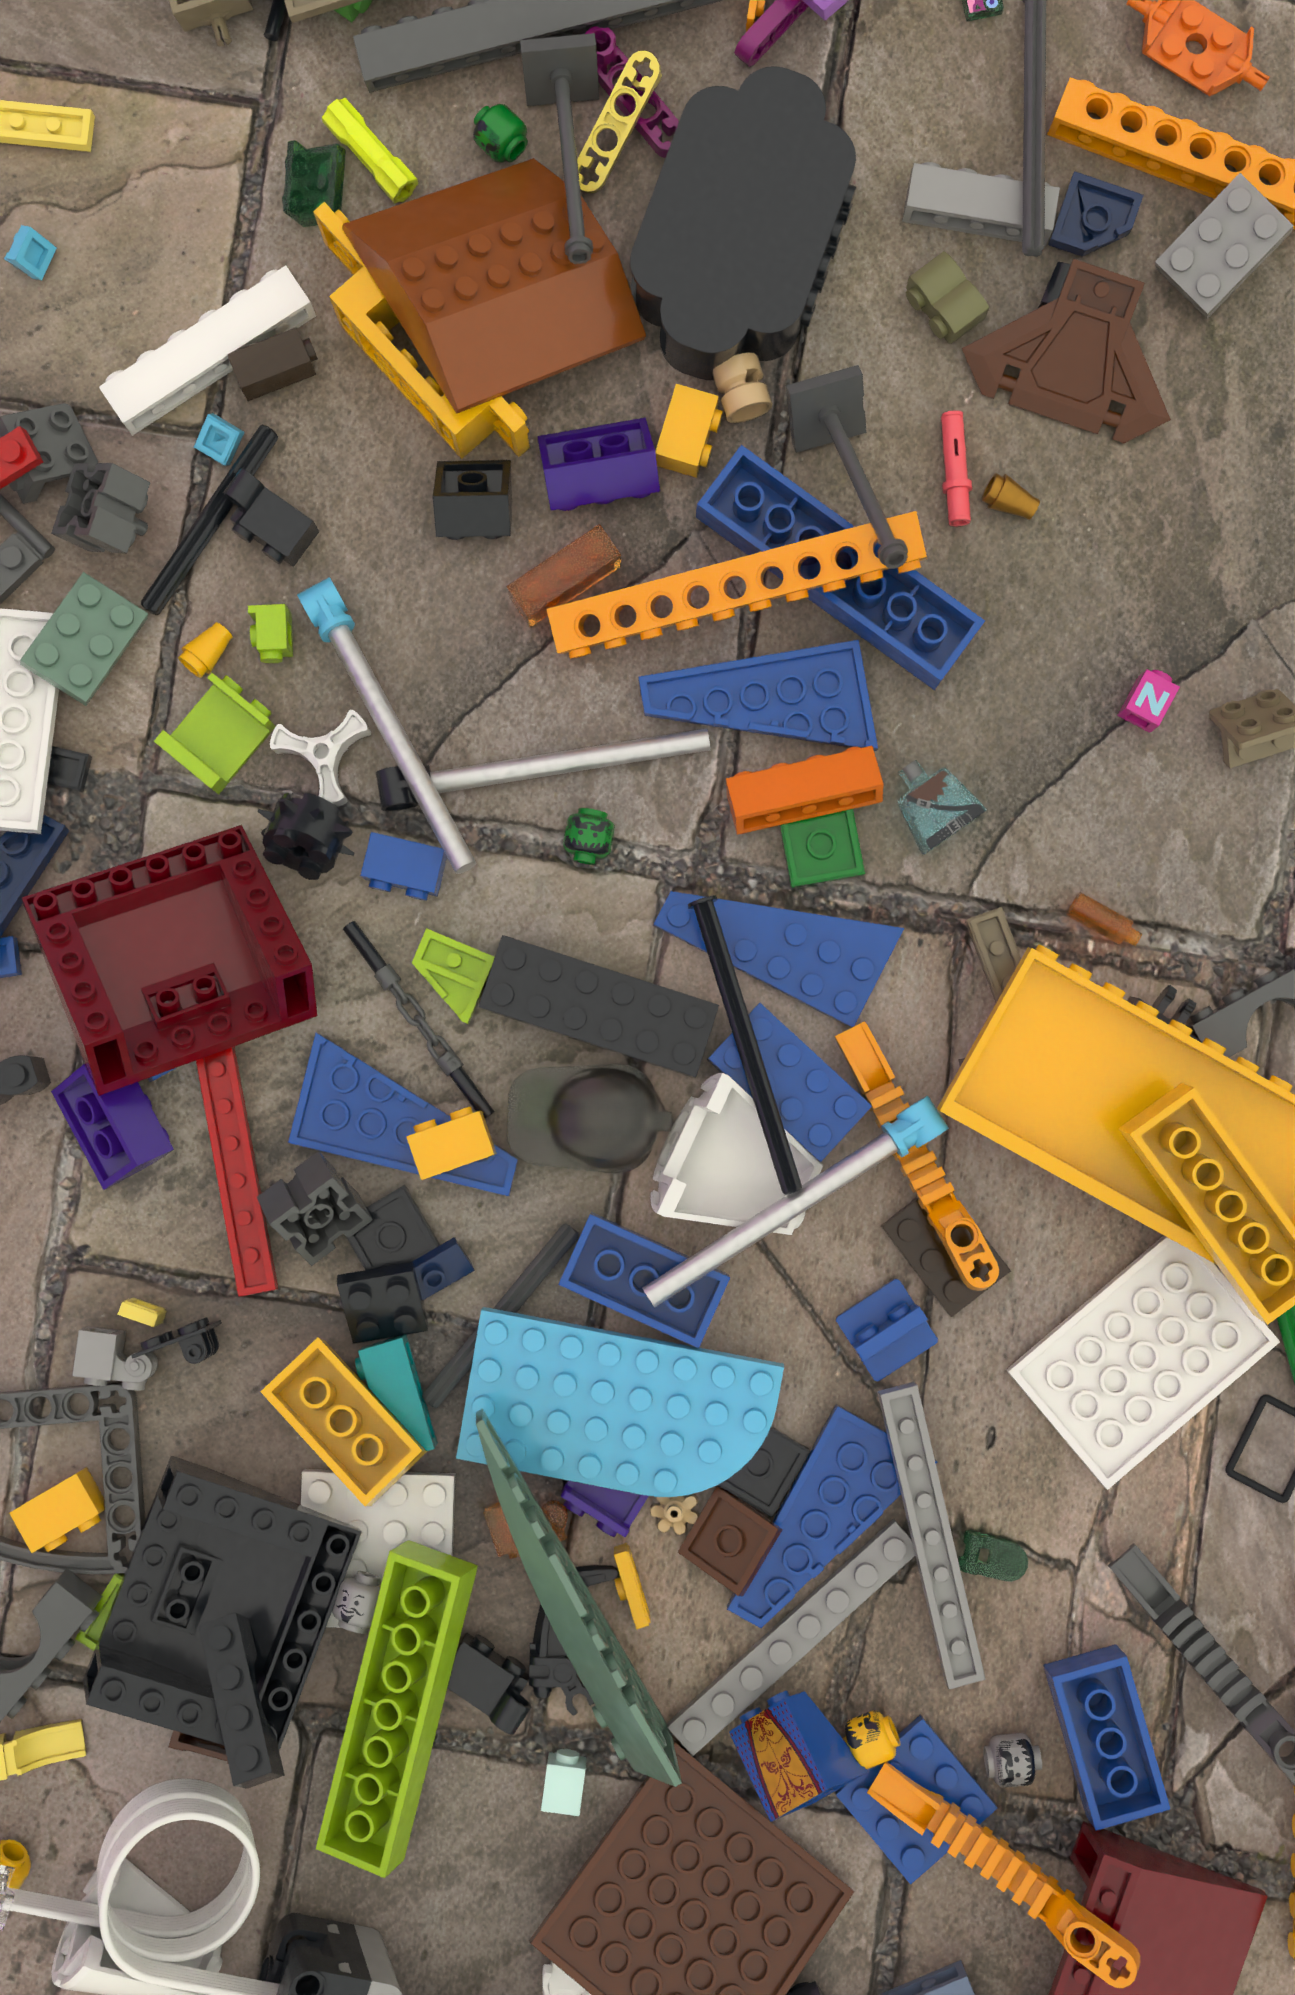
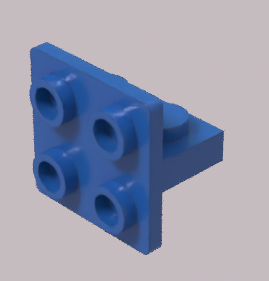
(887, 1329)

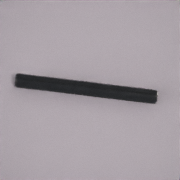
(206, 523)

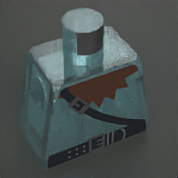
(936, 805)

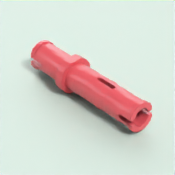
(957, 483)

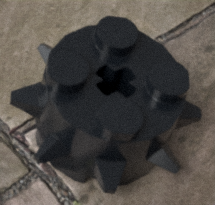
(305, 835)

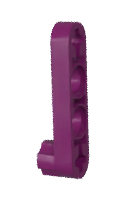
(768, 29)
(610, 54)

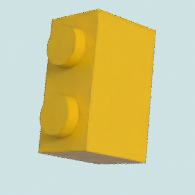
(687, 430)
(450, 1144)
(58, 1511)

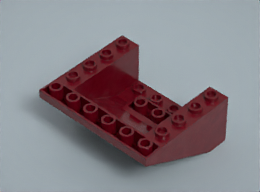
(172, 958)
(1180, 1917)

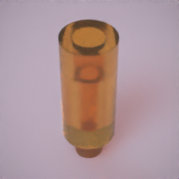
(1103, 920)

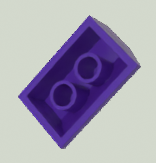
(599, 464)
(112, 1129)

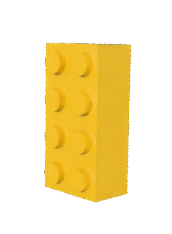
(343, 1422)

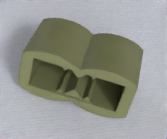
(946, 298)

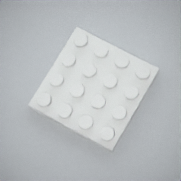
(412, 1509)

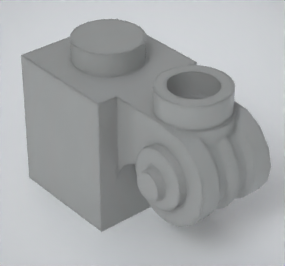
(101, 1359)

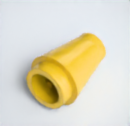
(205, 650)

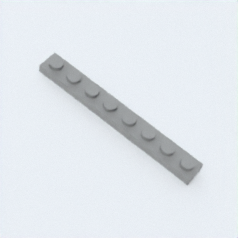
(931, 1535)
(792, 1637)

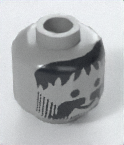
(1012, 1760)

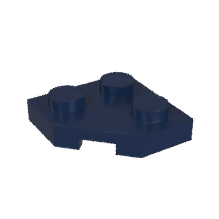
(1093, 215)

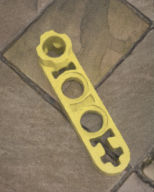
(612, 120)

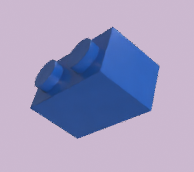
(403, 865)

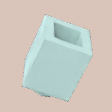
(564, 1782)

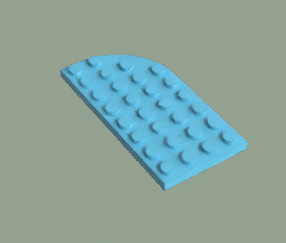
(615, 1405)

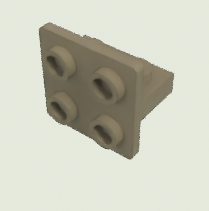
(1255, 727)

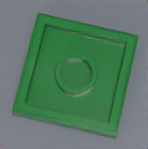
(822, 849)

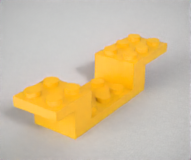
(369, 318)

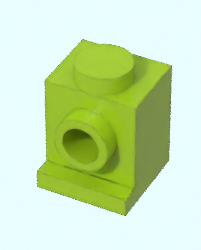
(271, 632)

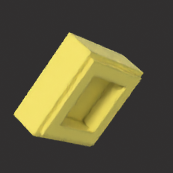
(142, 1312)

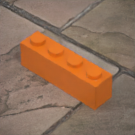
(804, 789)

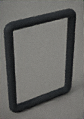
(1242, 1442)

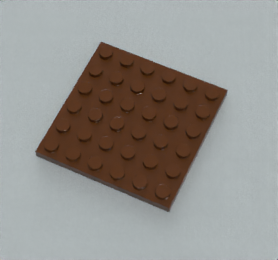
(691, 1898)

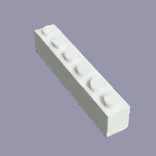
(199, 355)

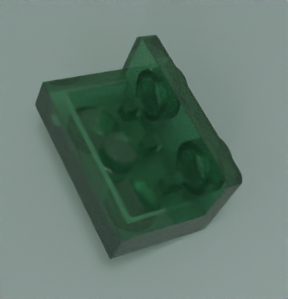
(312, 179)

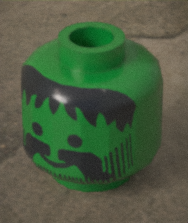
(500, 133)
(588, 835)

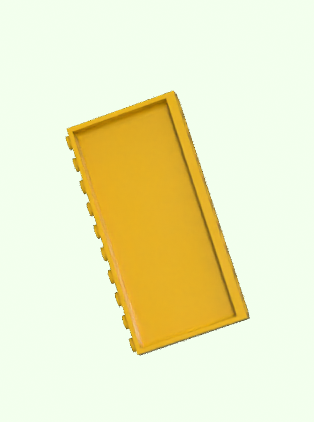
(1078, 1061)

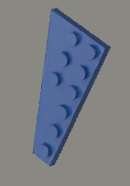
(790, 694)
(803, 954)
(367, 1116)
(829, 1505)

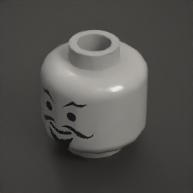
(357, 1602)

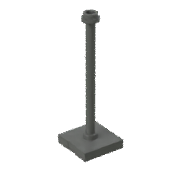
(559, 73)
(833, 411)

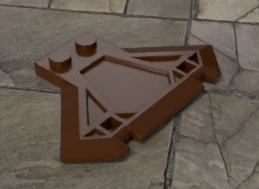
(1076, 357)

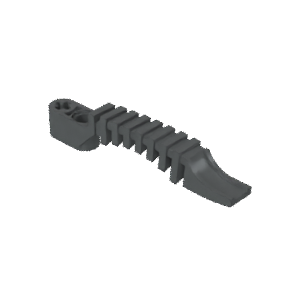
(1206, 1656)

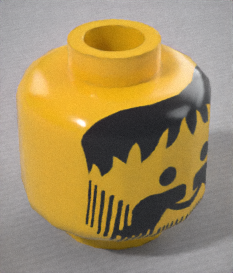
(872, 1738)

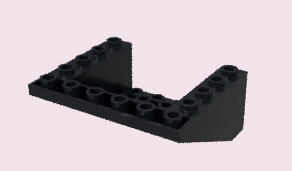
(201, 1556)

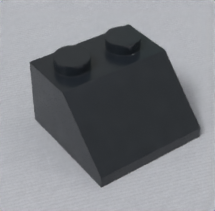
(473, 499)

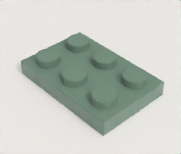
(84, 639)

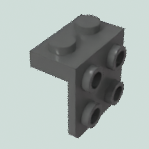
(57, 440)

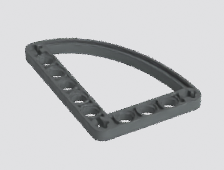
(114, 1495)

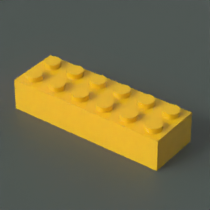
(1219, 1198)

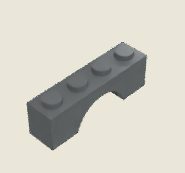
(1229, 1022)
(59, 1614)

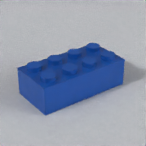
(809, 1094)
(616, 1263)
(1106, 1737)

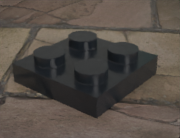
(382, 1302)

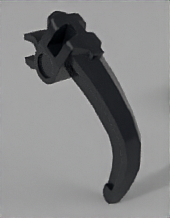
(547, 1659)

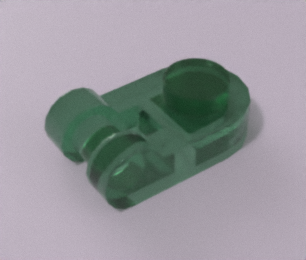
(1005, 1558)

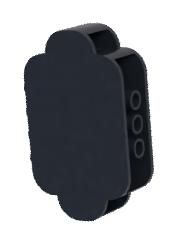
(743, 221)

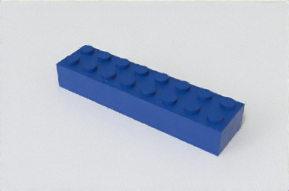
(896, 614)

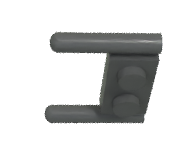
(20, 551)

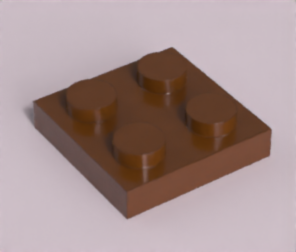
(730, 1541)

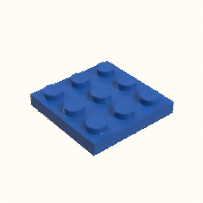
(933, 1766)

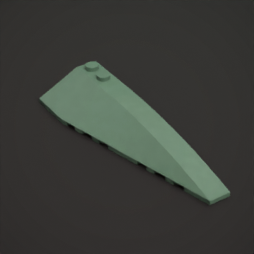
(580, 1625)

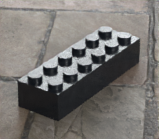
(598, 1006)

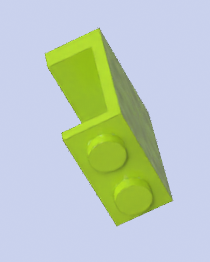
(218, 734)

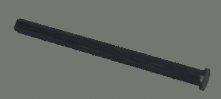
(746, 1044)

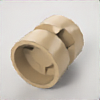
(744, 393)

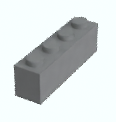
(971, 202)

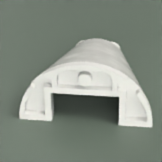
(719, 1161)
(82, 1959)

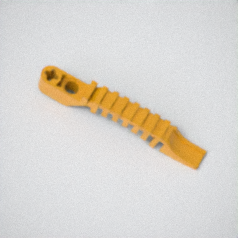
(919, 1166)
(1057, 1908)

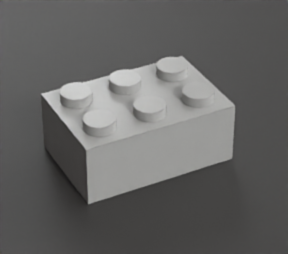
(1223, 246)

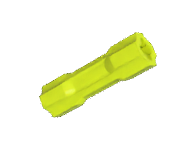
(352, 131)

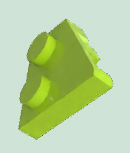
(453, 971)

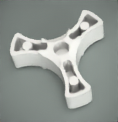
(323, 751)

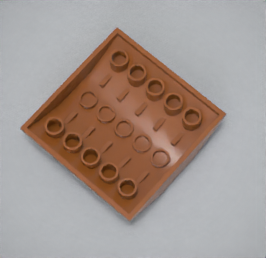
(489, 284)

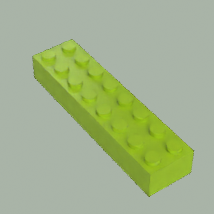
(396, 1707)

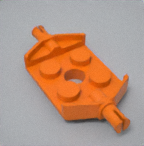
(1224, 46)

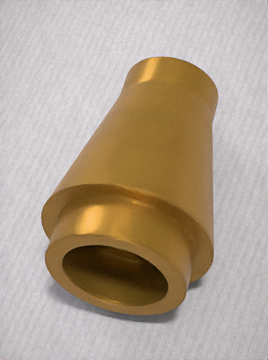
(1008, 496)

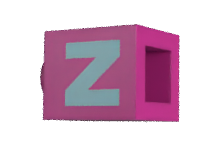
(1149, 700)

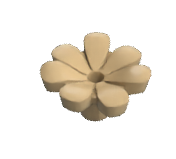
(677, 1521)

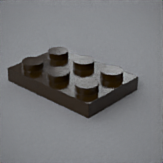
(929, 1259)

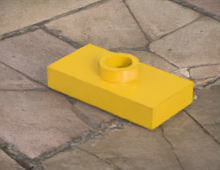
(630, 1587)

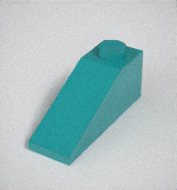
(396, 1383)

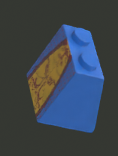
(793, 1754)

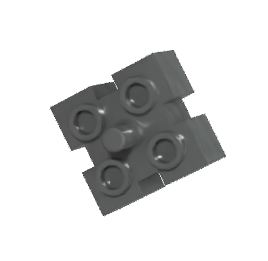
(102, 508)
(314, 1208)

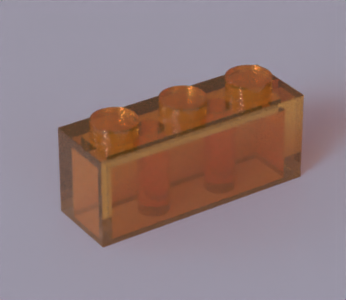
(564, 575)

